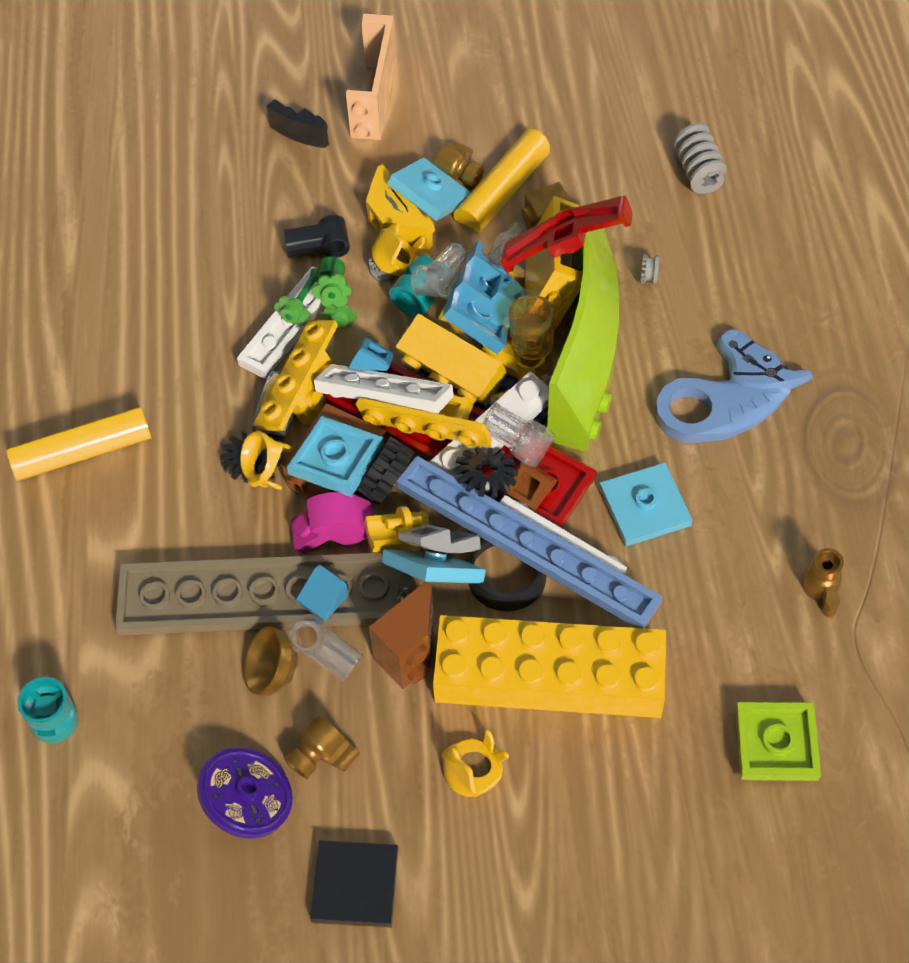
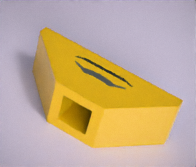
(388, 207)

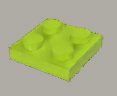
(777, 741)

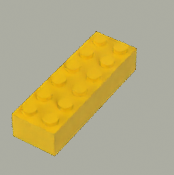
(550, 666)

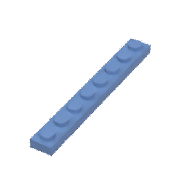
(530, 543)

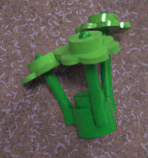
(330, 289)

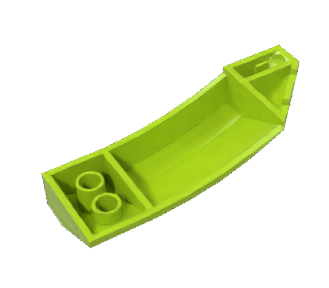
(587, 360)

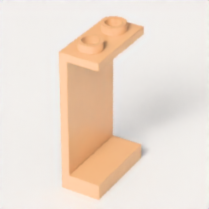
(367, 108)

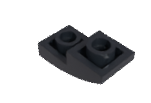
(300, 127)

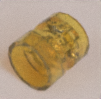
(531, 327)

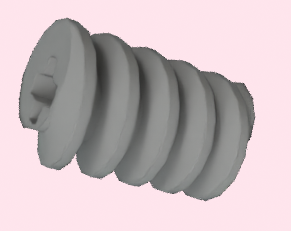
(700, 158)

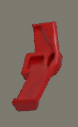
(566, 230)

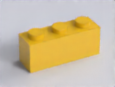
(450, 360)

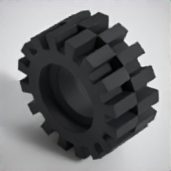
(385, 470)

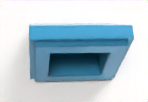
(371, 357)
(322, 593)

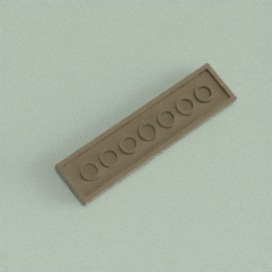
(248, 593)

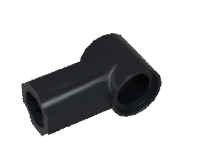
(327, 238)

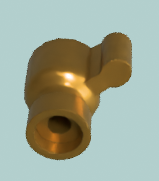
(456, 163)
(824, 578)
(323, 743)

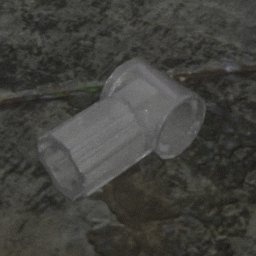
(440, 274)
(526, 439)
(328, 650)

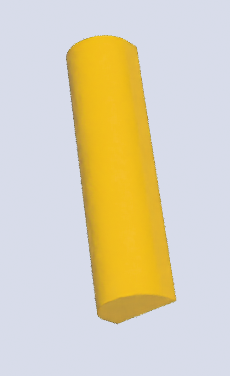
(503, 180)
(78, 444)

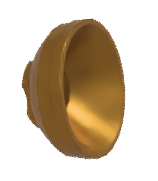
(269, 662)

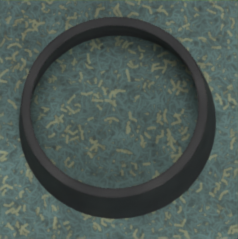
(505, 601)

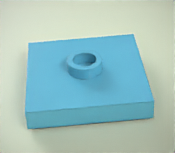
(429, 188)
(335, 456)
(645, 504)
(433, 566)

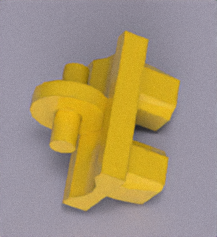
(384, 529)

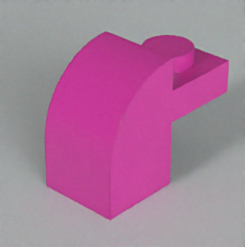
(331, 518)

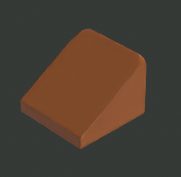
(531, 485)

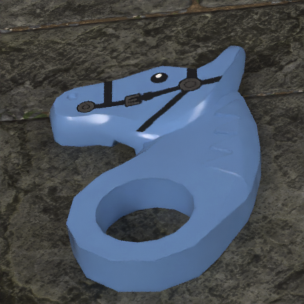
(753, 392)

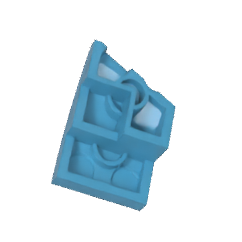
(482, 299)

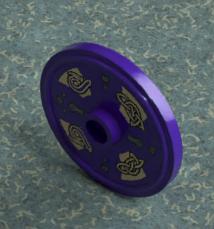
(244, 793)

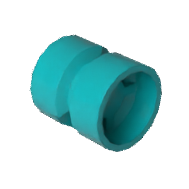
(403, 295)
(48, 709)

